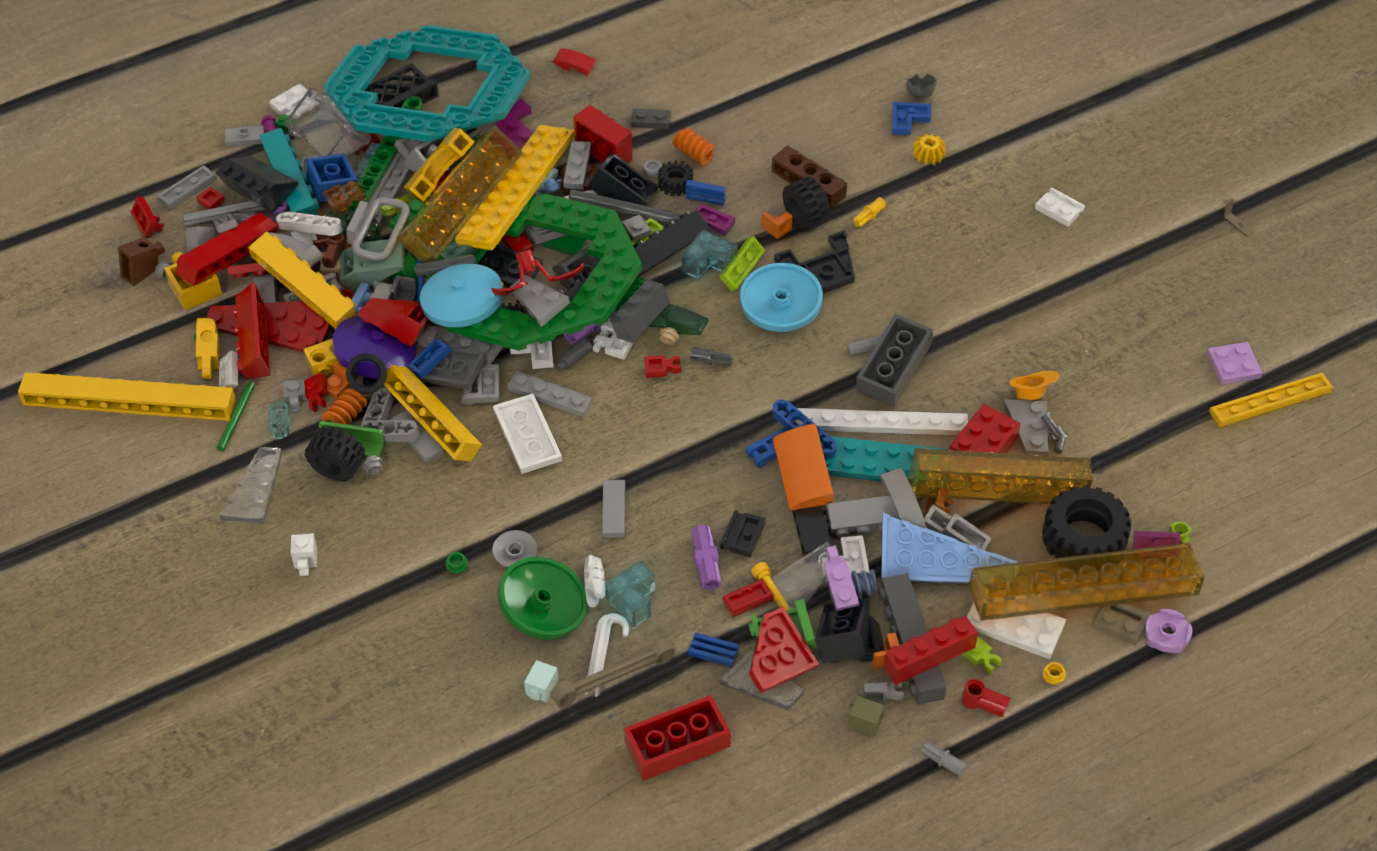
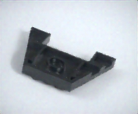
(831, 269)

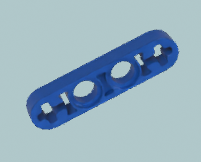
(794, 414)

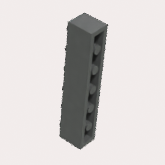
(907, 622)

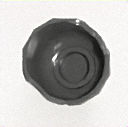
(921, 87)

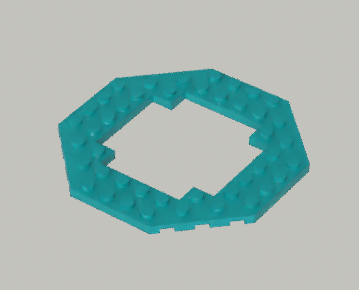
(490, 103)

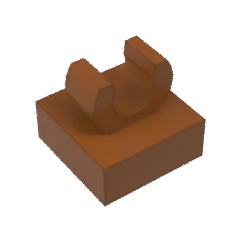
(940, 501)

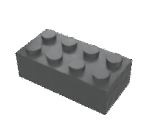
(894, 360)

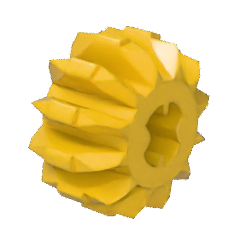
(929, 149)

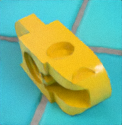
(207, 347)

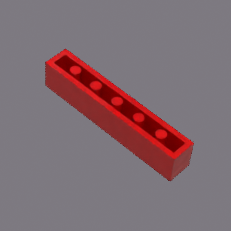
(223, 249)

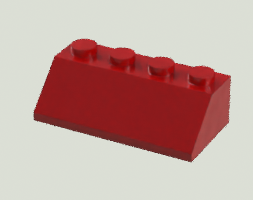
(251, 333)

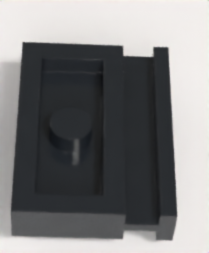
(742, 533)

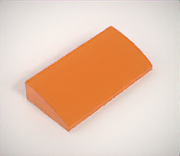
(803, 468)

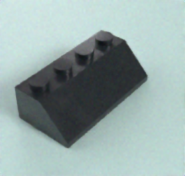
(257, 181)

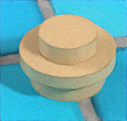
(668, 336)

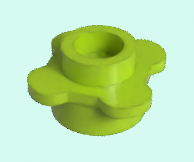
(1182, 528)

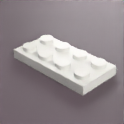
(527, 433)
(1030, 632)

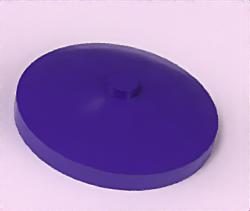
(358, 337)

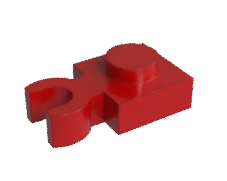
(658, 367)
(314, 390)

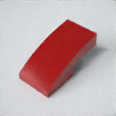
(573, 59)

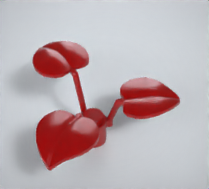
(527, 264)

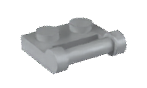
(487, 387)

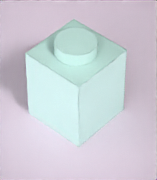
(541, 681)

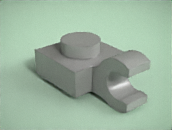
(294, 392)
(881, 692)

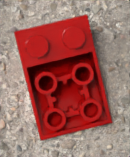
(396, 317)

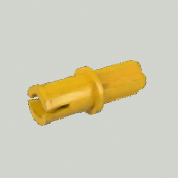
(869, 212)

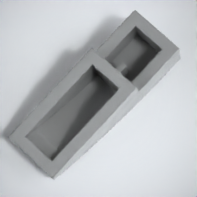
(955, 527)

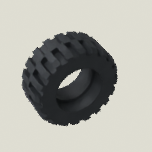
(1089, 506)

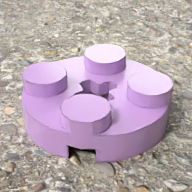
(1168, 642)

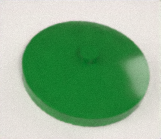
(542, 598)

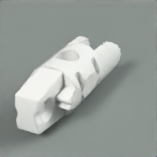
(594, 580)

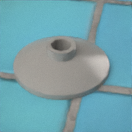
(513, 542)

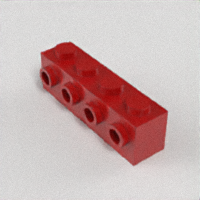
(930, 649)

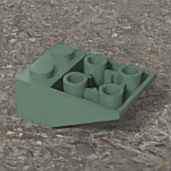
(358, 269)

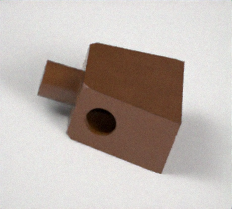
(138, 259)

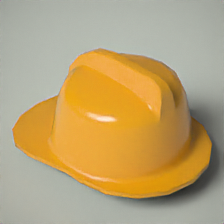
(1033, 385)

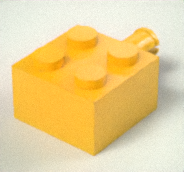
(190, 295)

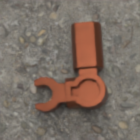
(334, 245)

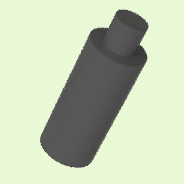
(574, 354)

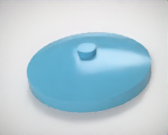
(461, 295)
(781, 297)

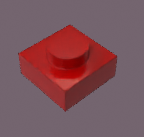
(210, 198)

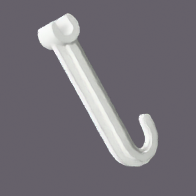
(601, 642)

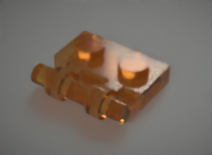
(340, 196)

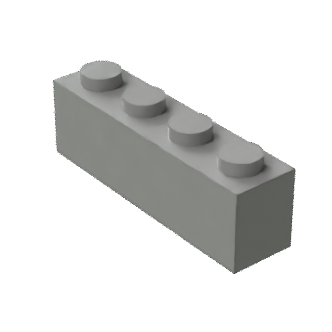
(858, 515)

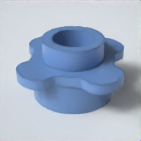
(551, 186)

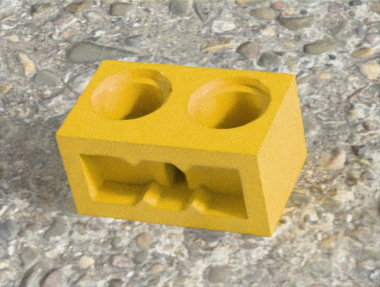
(321, 358)

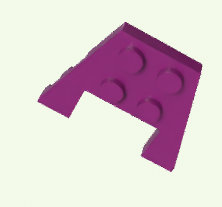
(513, 127)

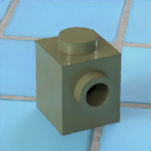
(865, 715)

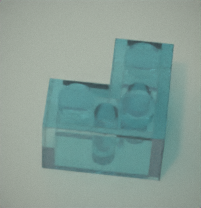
(707, 252)
(629, 591)

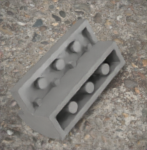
(418, 152)

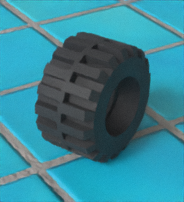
(806, 203)
(334, 453)

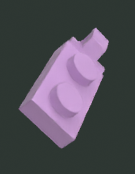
(839, 580)

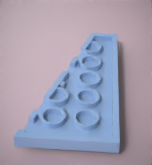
(929, 554)

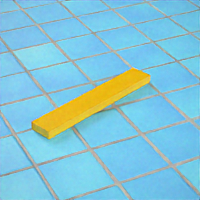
(1270, 399)

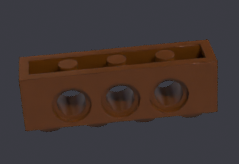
(794, 166)

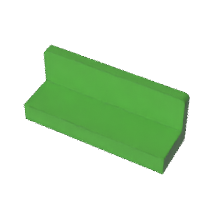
(370, 438)

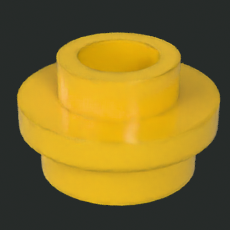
(1056, 668)

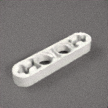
(309, 223)

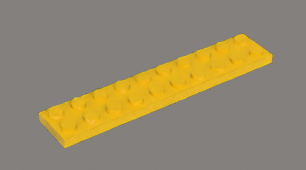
(516, 188)

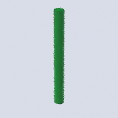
(235, 416)

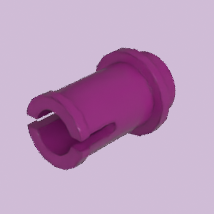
(269, 123)

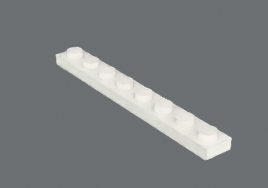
(886, 421)

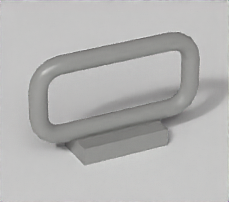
(361, 221)

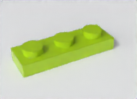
(742, 263)

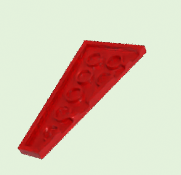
(288, 324)

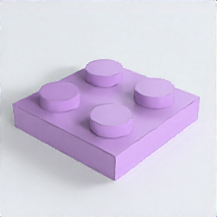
(1234, 363)

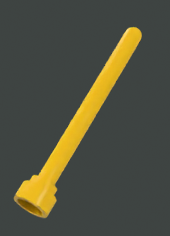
(762, 571)

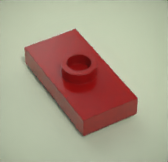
(518, 244)
(747, 598)

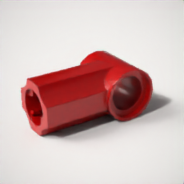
(984, 698)

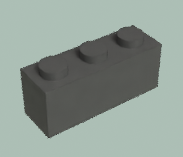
(640, 311)

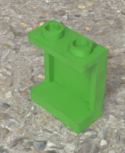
(800, 619)

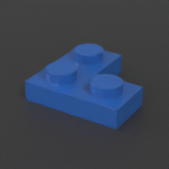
(905, 113)

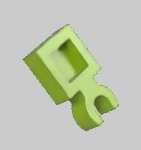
(983, 655)

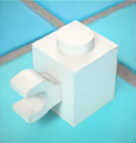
(303, 552)

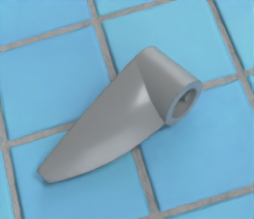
(303, 251)
(267, 287)

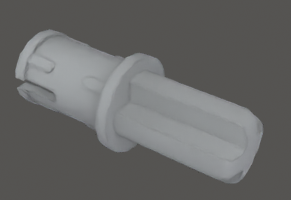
(944, 758)

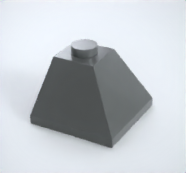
(572, 263)

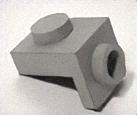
(636, 228)

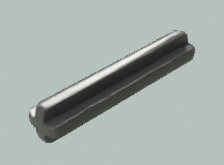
(436, 266)

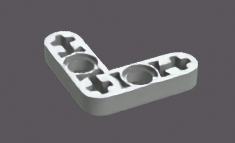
(404, 429)

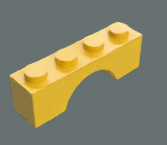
(427, 176)

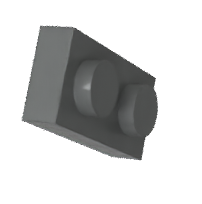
(650, 118)

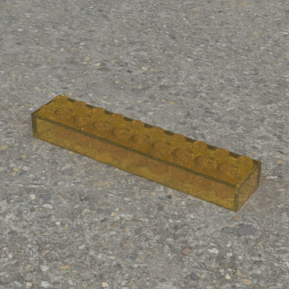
(1085, 581)

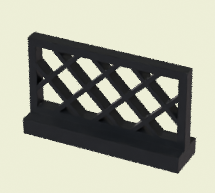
(426, 91)

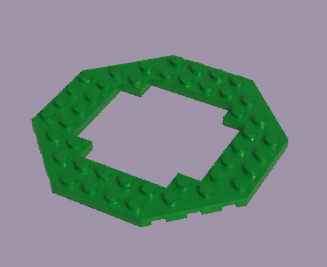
(597, 295)

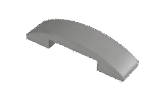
(903, 497)

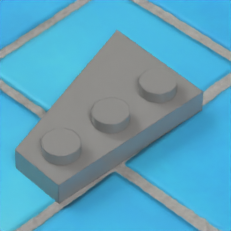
(1033, 431)

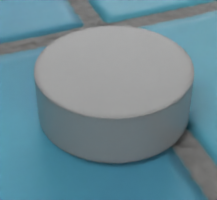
(651, 168)

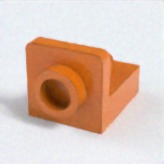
(337, 382)

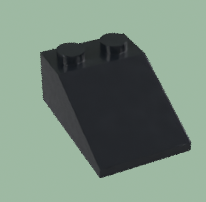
(622, 182)
(843, 632)

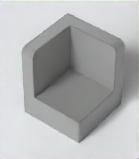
(197, 236)

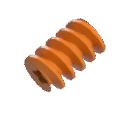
(694, 146)
(345, 407)

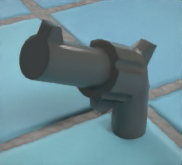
(1055, 432)

